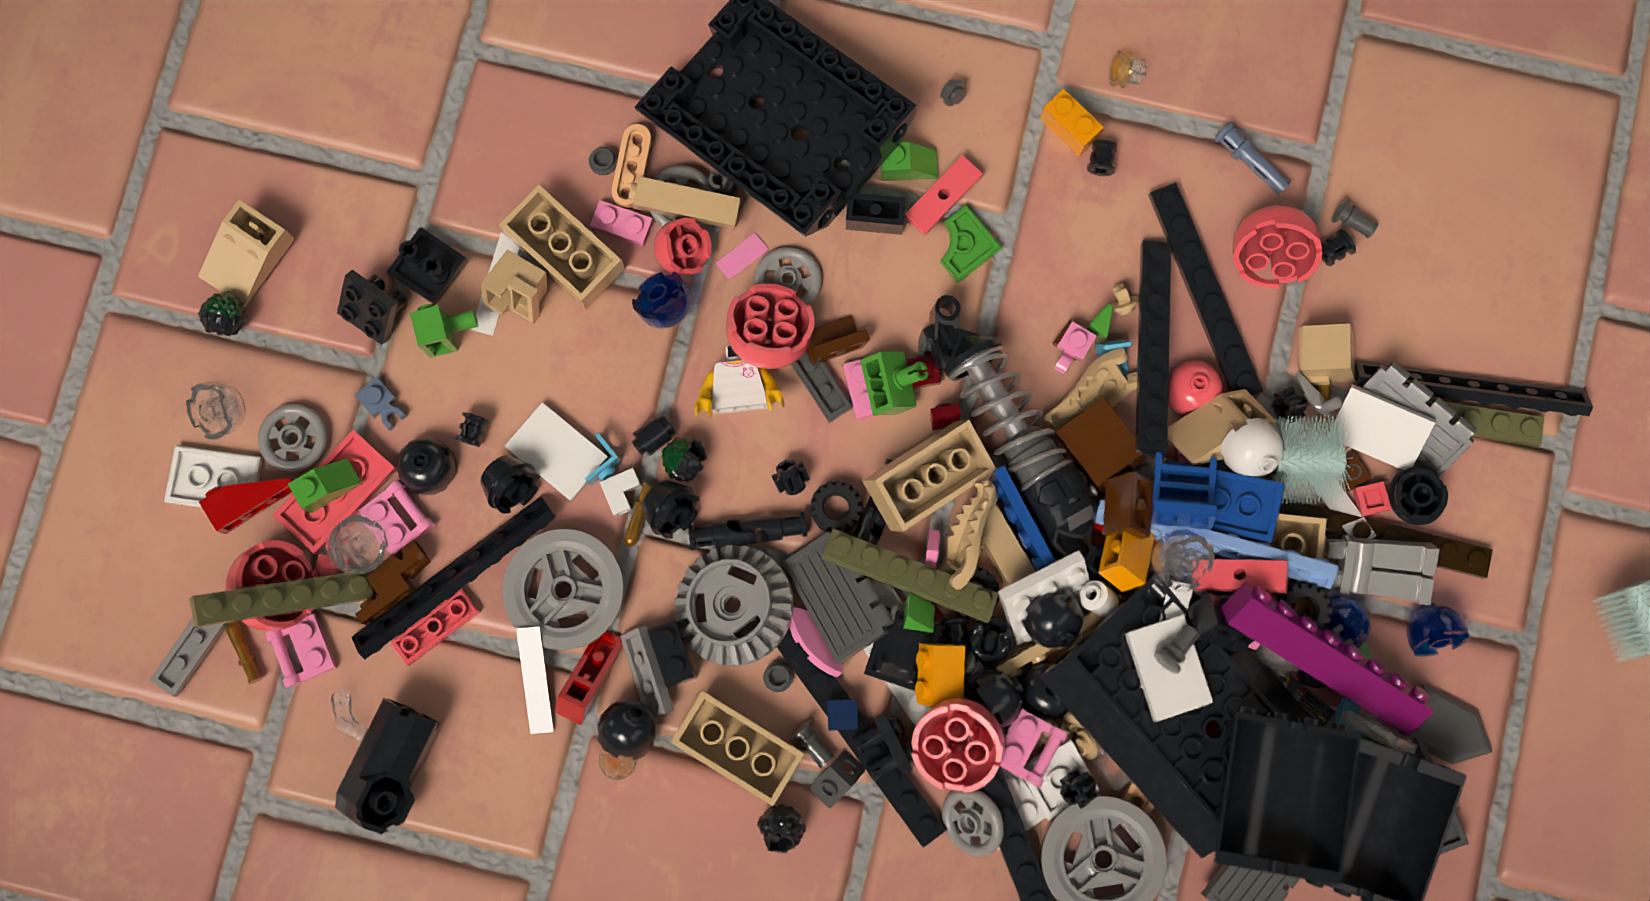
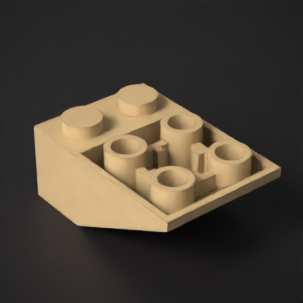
(244, 252)
(1205, 428)

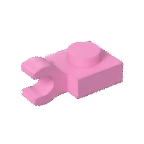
(1074, 345)

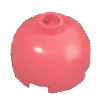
(682, 246)
(1192, 386)

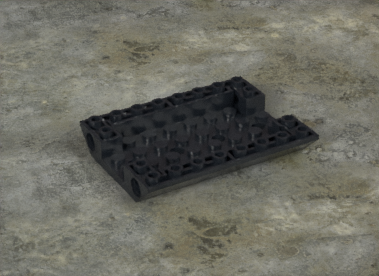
(803, 87)
(1170, 758)

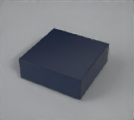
(842, 715)

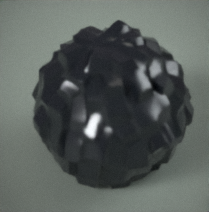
(991, 640)
(781, 828)

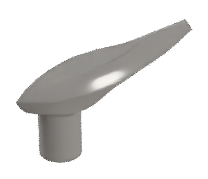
(1315, 398)

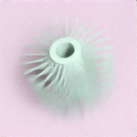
(1306, 459)
(1637, 600)

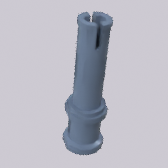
(1243, 149)

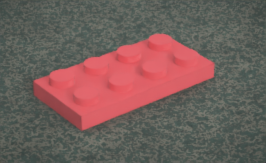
(373, 472)

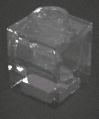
(1114, 780)

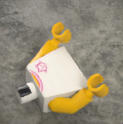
(737, 388)

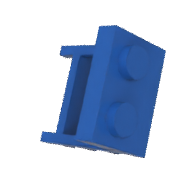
(1184, 512)

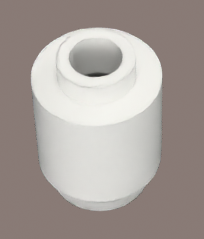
(1099, 598)

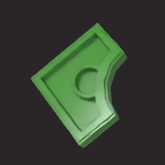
(969, 244)

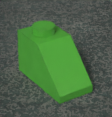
(910, 162)
(324, 484)

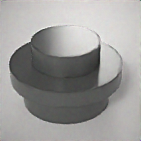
(953, 92)
(602, 161)
(777, 677)

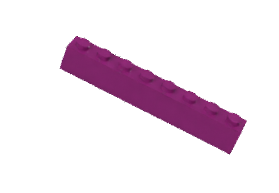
(1327, 658)

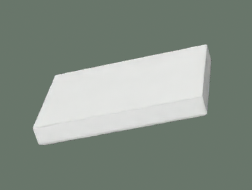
(1382, 428)
(556, 451)
(199, 470)
(1167, 691)

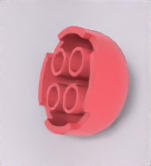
(1283, 234)
(766, 326)
(270, 564)
(958, 745)

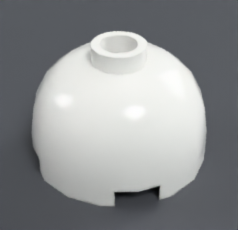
(1253, 448)

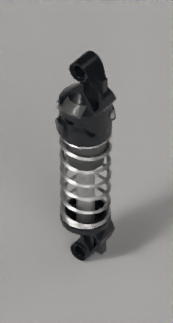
(1049, 484)

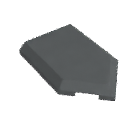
(1453, 729)

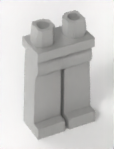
(1384, 567)

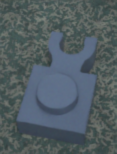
(378, 400)

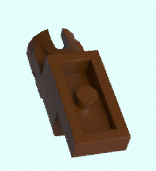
(392, 581)

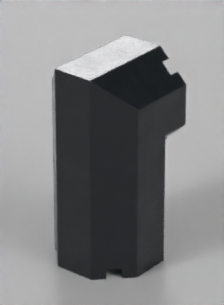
(384, 767)

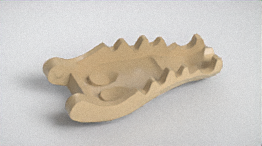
(1100, 380)
(967, 539)

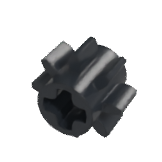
(1289, 404)
(790, 477)
(1078, 788)

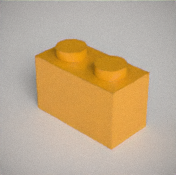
(1071, 122)
(1126, 560)
(939, 672)

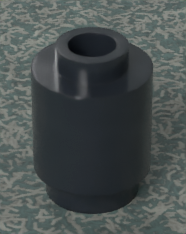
(653, 435)

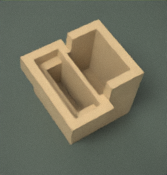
(515, 286)
(1327, 353)

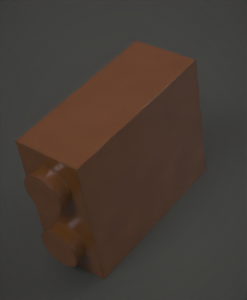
(1101, 444)

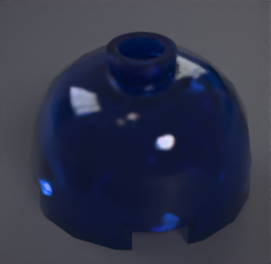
(663, 300)
(1352, 617)
(1435, 628)

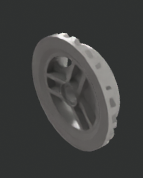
(555, 555)
(768, 599)
(1139, 871)

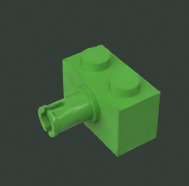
(436, 329)
(891, 382)

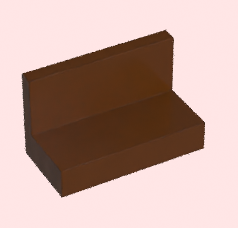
(835, 340)
(1128, 505)

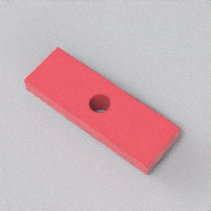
(954, 184)
(1268, 574)
(450, 616)

